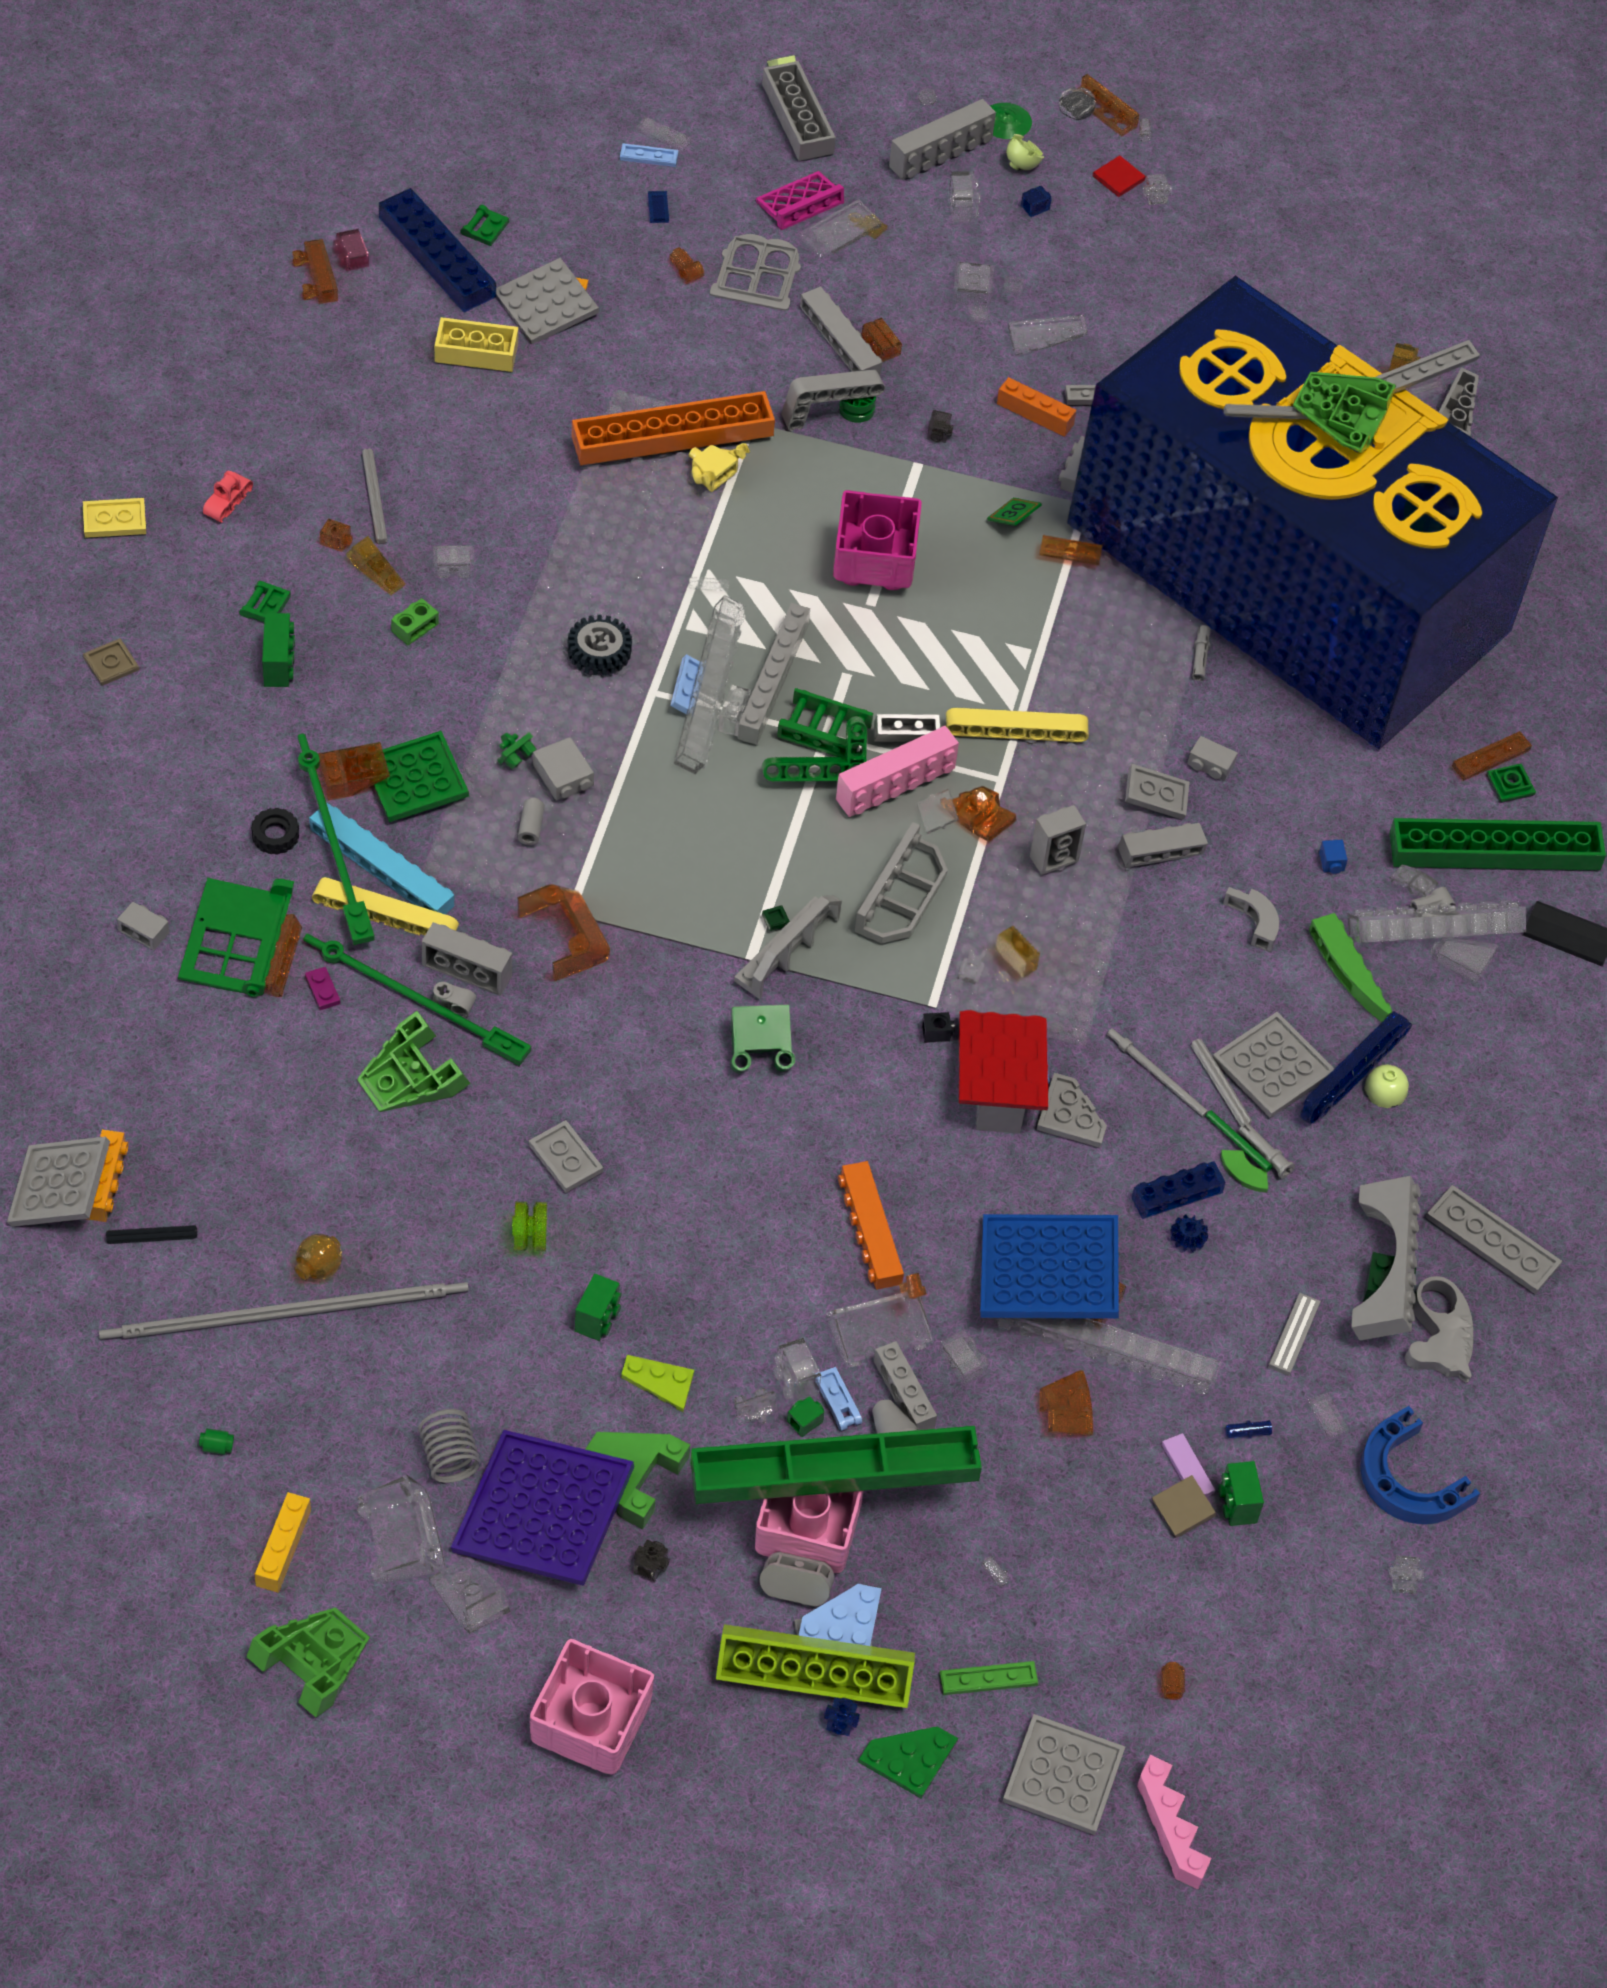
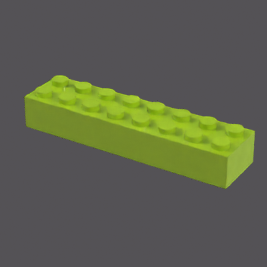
(815, 1666)

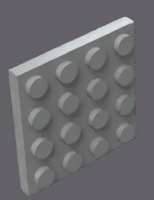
(546, 301)
(1273, 1064)
(58, 1181)
(1064, 1774)

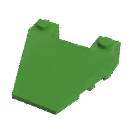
(403, 1075)
(645, 1452)
(316, 1650)

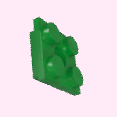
(1507, 790)

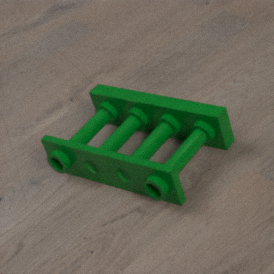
(816, 739)

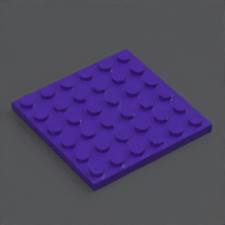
(543, 1507)

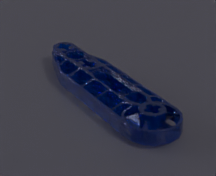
(1355, 1067)

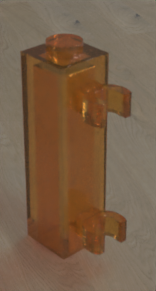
(319, 266)

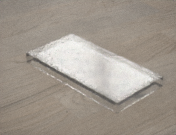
(840, 230)

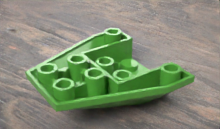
(1346, 406)

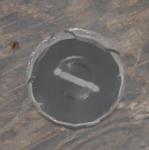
(1077, 103)

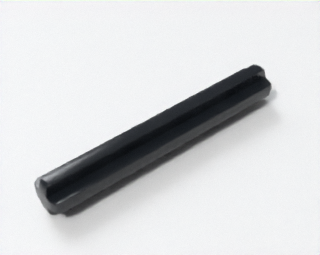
(151, 1234)

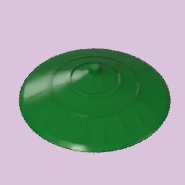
(1010, 120)

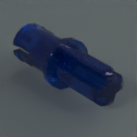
(1248, 1429)

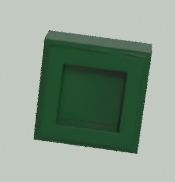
(775, 918)

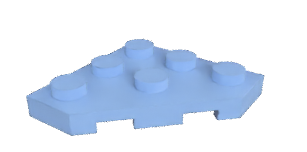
(845, 1618)

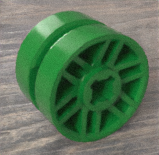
(857, 409)

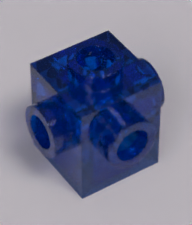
(842, 1716)

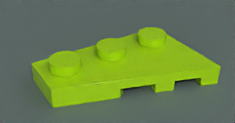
(661, 1379)

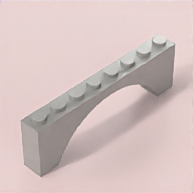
(1391, 1306)

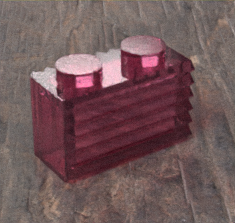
(351, 249)

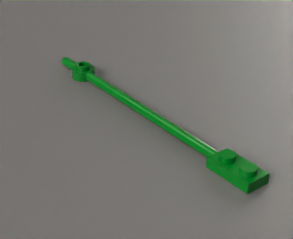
(354, 911)
(495, 1040)

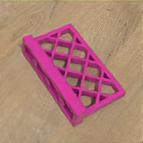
(803, 207)

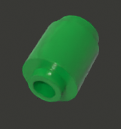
(216, 1441)

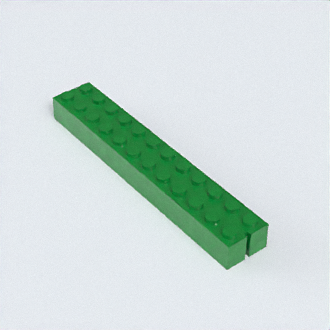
(835, 1464)

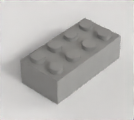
(467, 958)

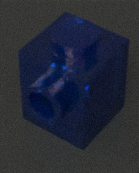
(1036, 201)

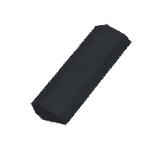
(1567, 933)

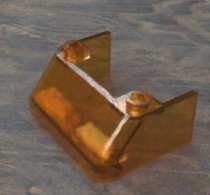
(589, 944)

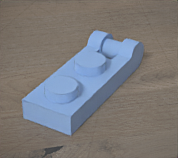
(839, 1399)

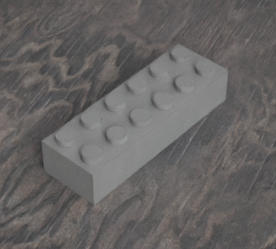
(798, 110)
(942, 139)

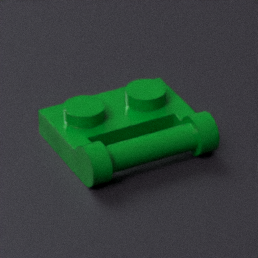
(489, 229)
(273, 601)

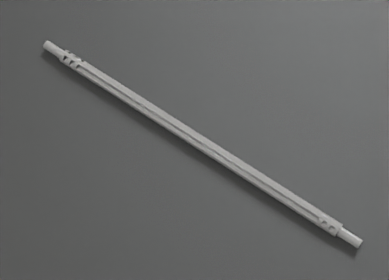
(284, 1310)

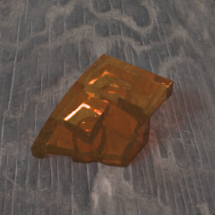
(981, 813)
(1068, 1405)

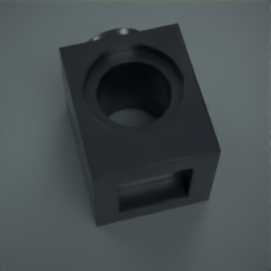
(933, 1020)

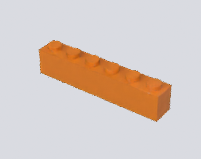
(871, 1225)

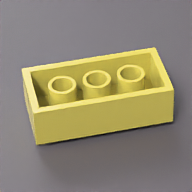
(476, 344)

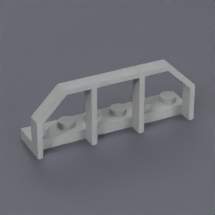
(885, 882)
(779, 949)

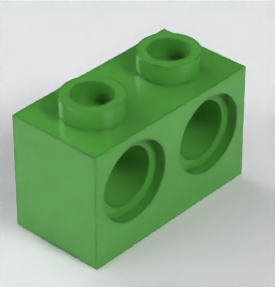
(414, 621)

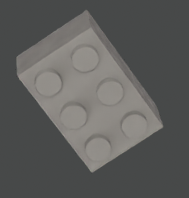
(1057, 839)

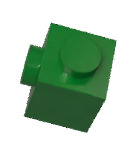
(805, 1416)

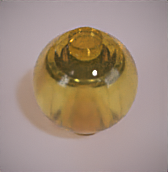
(318, 1257)

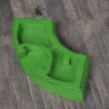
(1244, 1172)

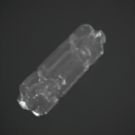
(708, 584)

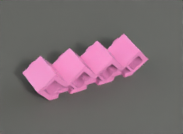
(1173, 1832)

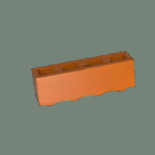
(1036, 406)

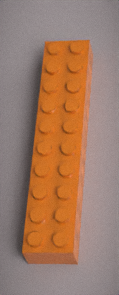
(672, 428)

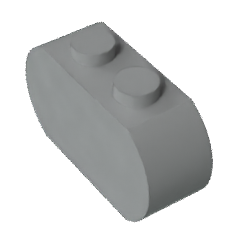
(797, 1579)

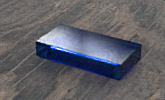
(658, 207)

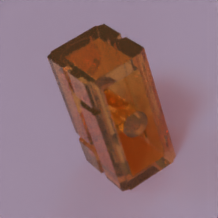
(881, 339)

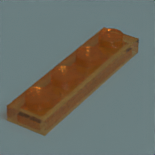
(1491, 755)
(283, 955)

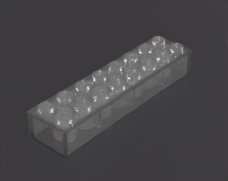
(1437, 922)

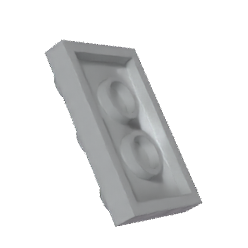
(1157, 791)
(565, 1156)

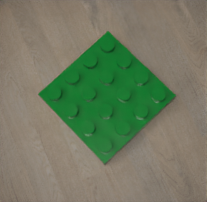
(420, 777)

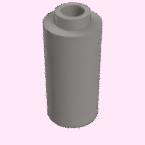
(531, 821)

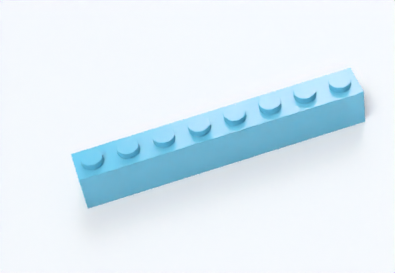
(384, 862)

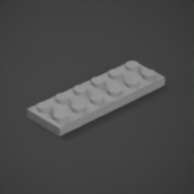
(1494, 1239)

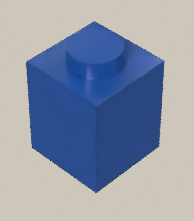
(1333, 856)

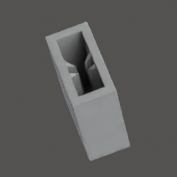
(563, 768)

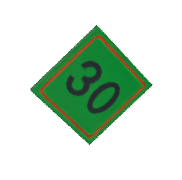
(1014, 511)

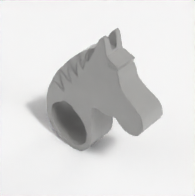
(1452, 1333)

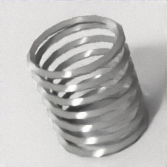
(453, 1431)

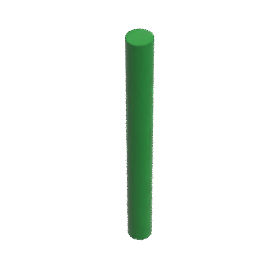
(1238, 1140)

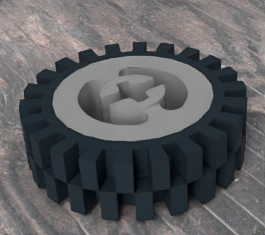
(589, 650)

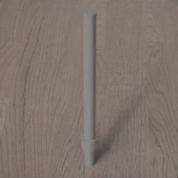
(1127, 1046)

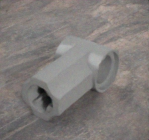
(1438, 896)

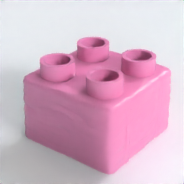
(810, 1526)
(591, 1707)

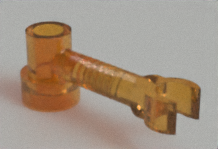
(913, 1286)

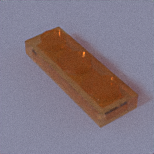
(1070, 550)

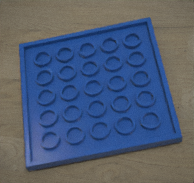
(1049, 1266)

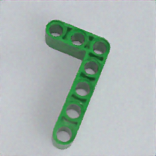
(823, 763)

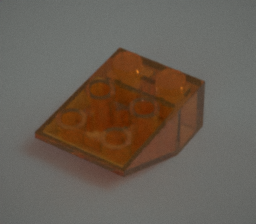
(352, 770)

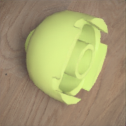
(1023, 154)
(1386, 1086)

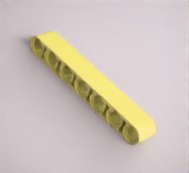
(1017, 724)
(382, 908)

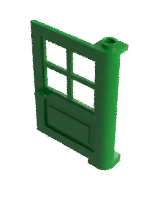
(243, 913)

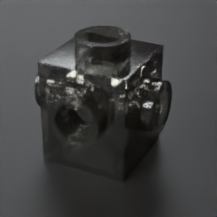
(651, 1560)

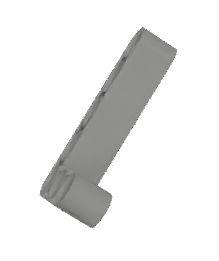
(827, 388)

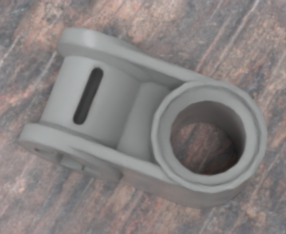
(455, 998)

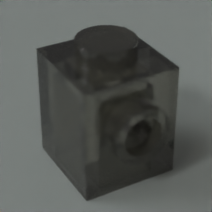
(940, 426)

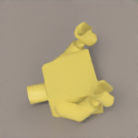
(715, 465)

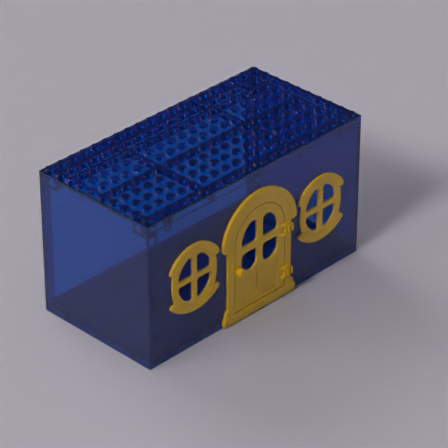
(1324, 563)

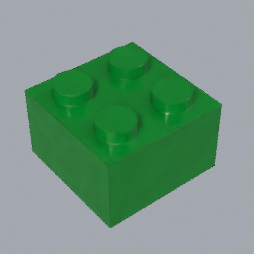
(598, 1307)
(1241, 1493)

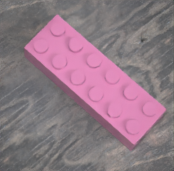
(897, 771)

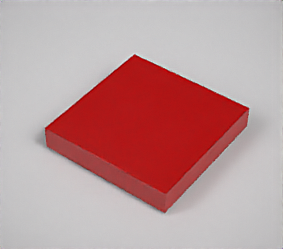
(1119, 176)

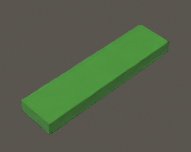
(988, 1678)

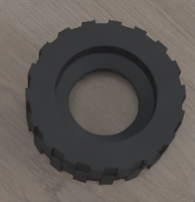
(277, 845)

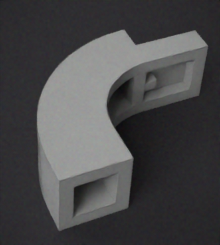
(1262, 913)

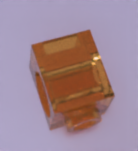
(335, 535)

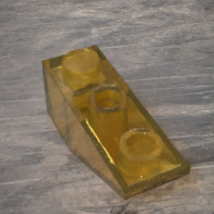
(374, 565)

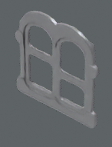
(764, 248)

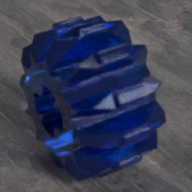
(1189, 1233)

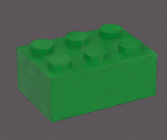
(277, 648)

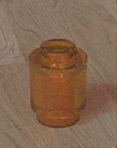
(1172, 1681)

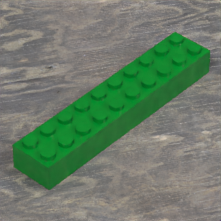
(1497, 844)

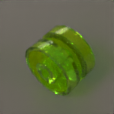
(529, 1226)

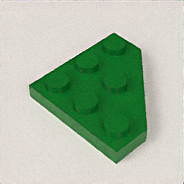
(910, 1757)

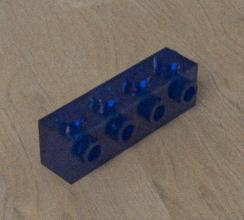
(1178, 1189)

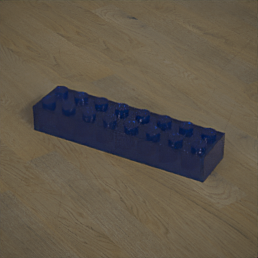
(437, 250)

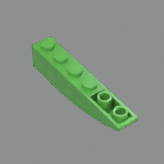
(1348, 964)

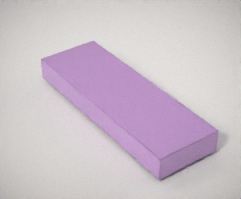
(1186, 1462)

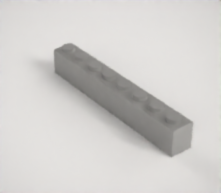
(773, 674)

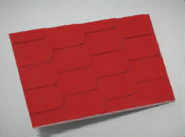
(1002, 1067)

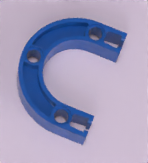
(1397, 1500)

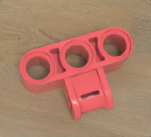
(226, 495)

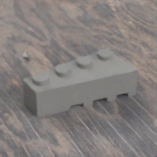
(1460, 401)

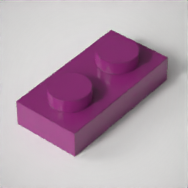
(322, 988)

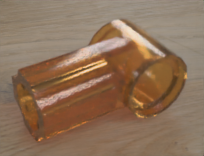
(688, 269)

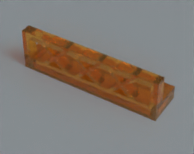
(1111, 104)

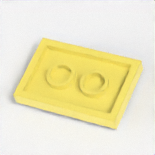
(114, 517)

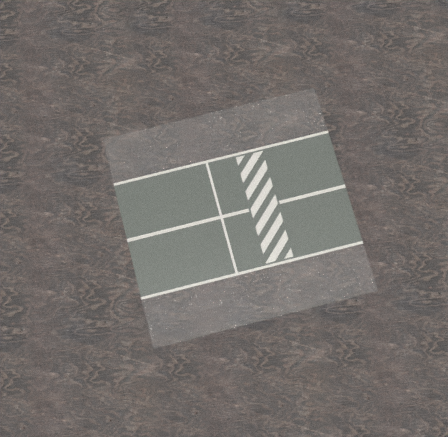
(721, 845)

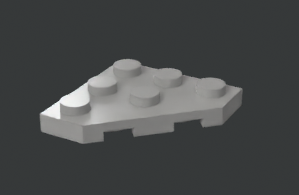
(1071, 1113)

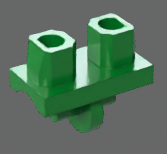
(523, 745)

